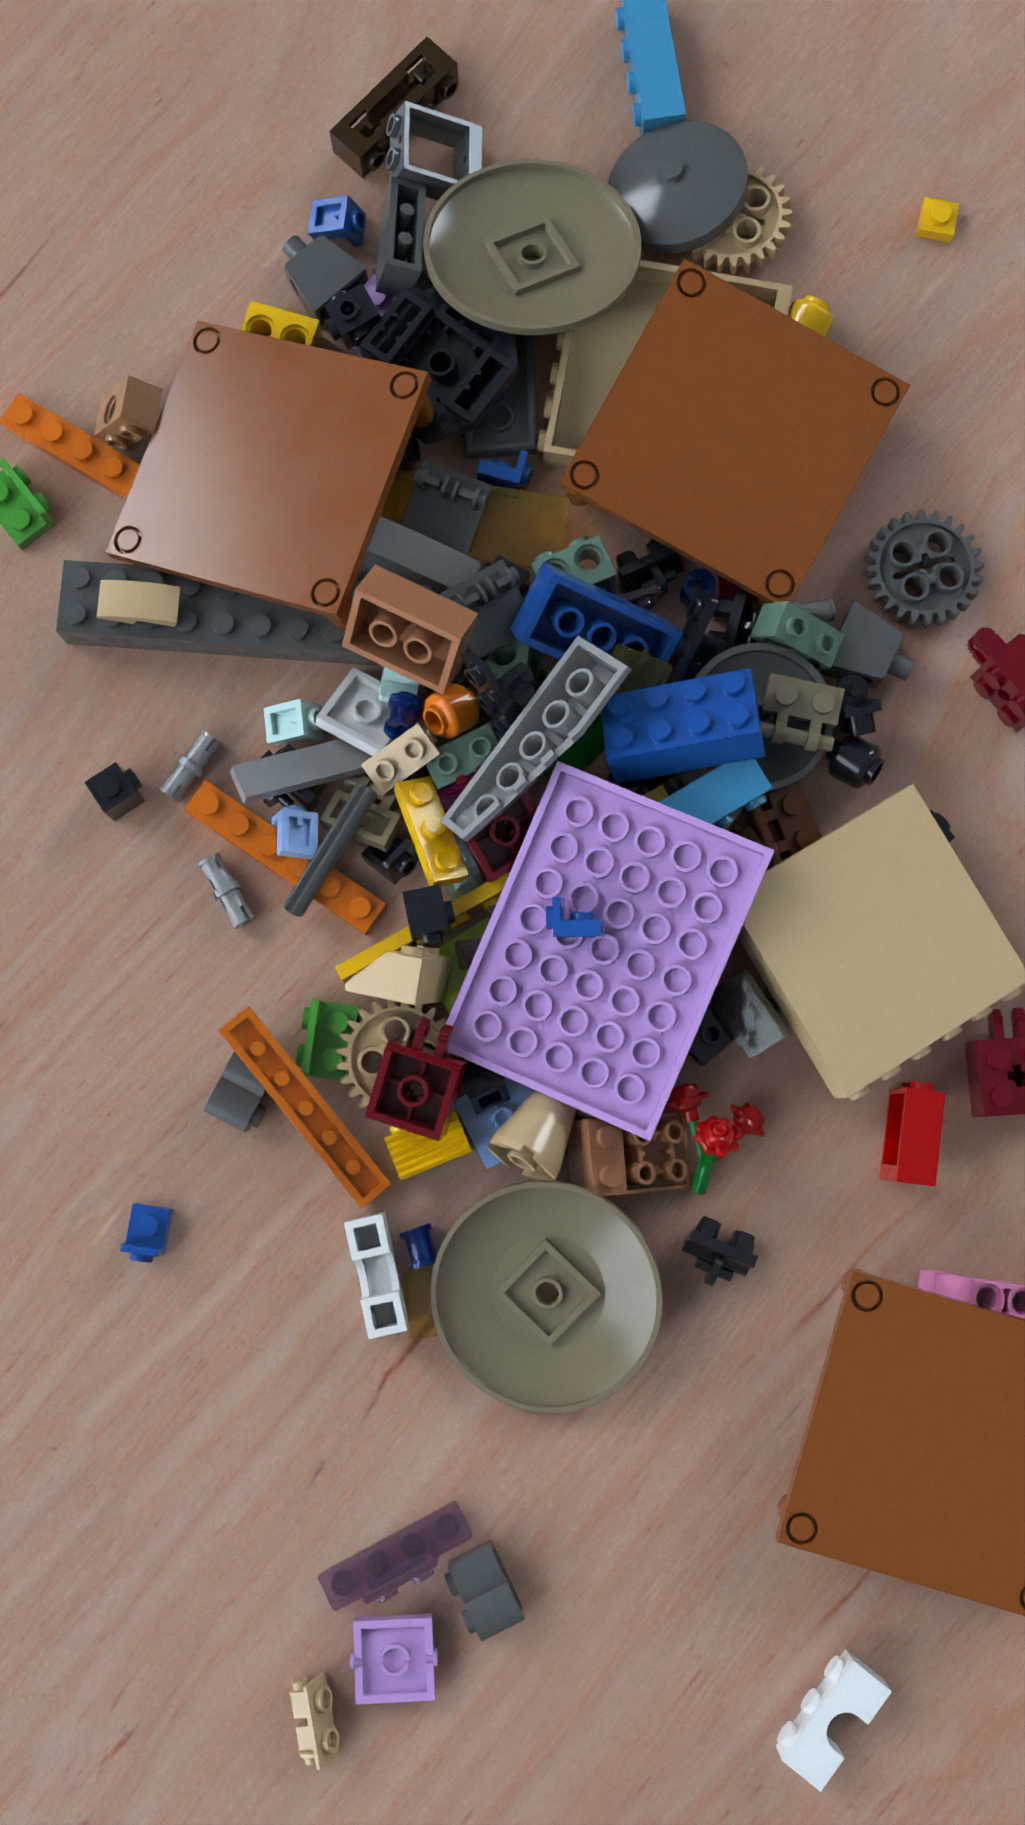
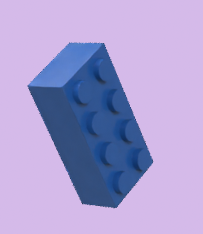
(568, 607)
(682, 726)

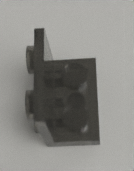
(748, 1014)

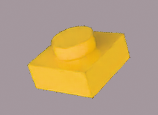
(937, 219)

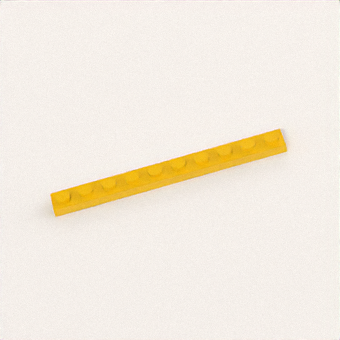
(478, 898)

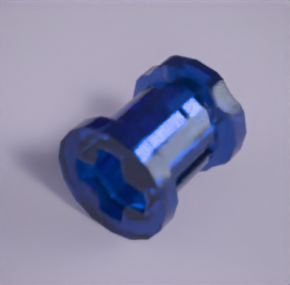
(706, 583)
(402, 714)
(419, 1246)

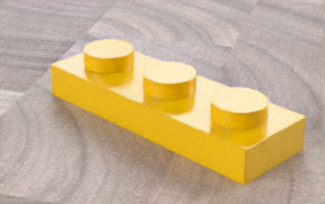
(431, 838)

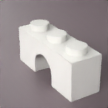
(378, 1275)
(846, 1688)

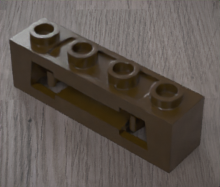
(434, 81)

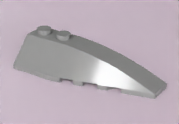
(416, 557)
(539, 735)

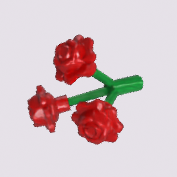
(715, 1136)

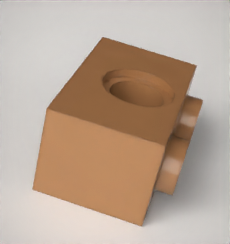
(127, 412)

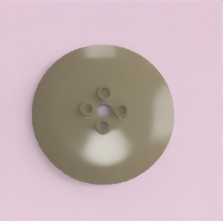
(537, 209)
(535, 1349)

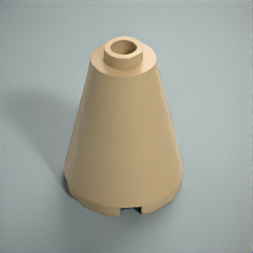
(535, 1137)

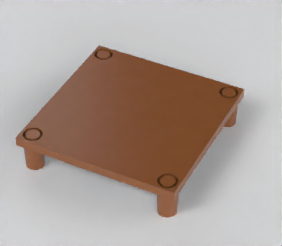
(733, 435)
(271, 468)
(917, 1444)

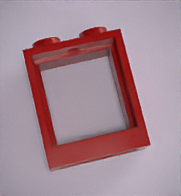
(913, 1134)

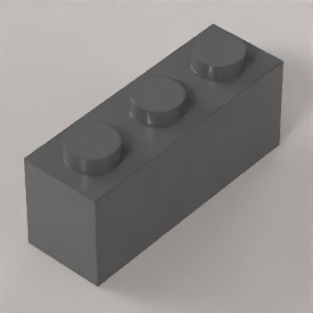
(400, 237)

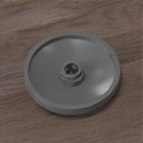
(682, 184)
(785, 762)

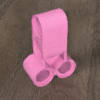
(996, 1293)

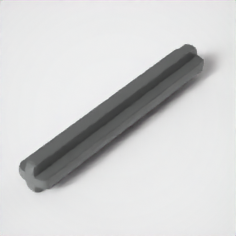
(330, 850)

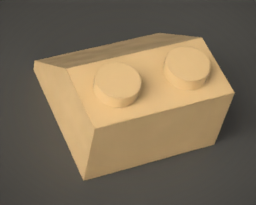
(405, 976)

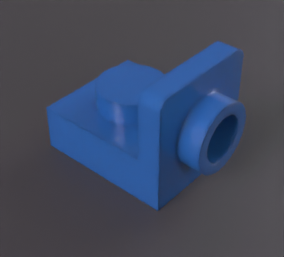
(336, 219)
(501, 474)
(581, 923)
(147, 1232)

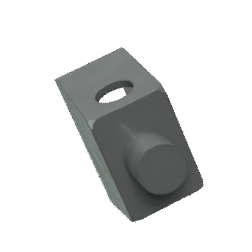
(320, 272)
(869, 649)

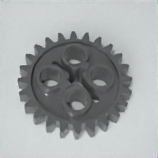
(911, 540)

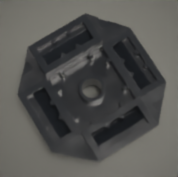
(429, 333)

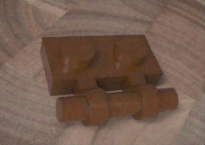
(791, 819)

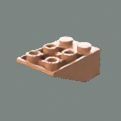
(622, 1163)

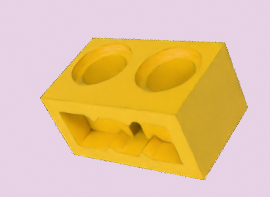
(282, 324)

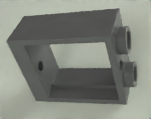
(439, 128)

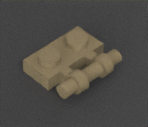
(804, 702)
(380, 822)

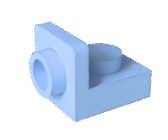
(296, 832)

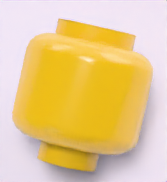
(812, 313)

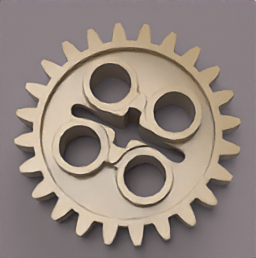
(774, 212)
(370, 1036)

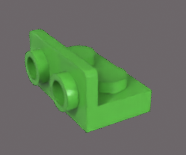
(21, 512)
(323, 1025)

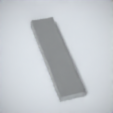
(297, 770)

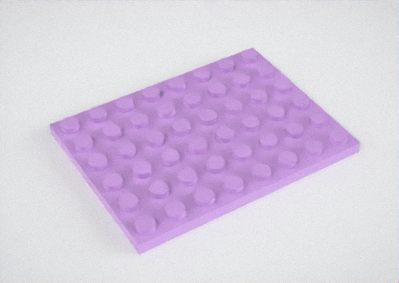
(616, 1012)

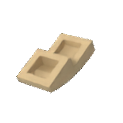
(138, 601)

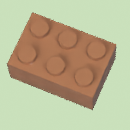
(408, 629)

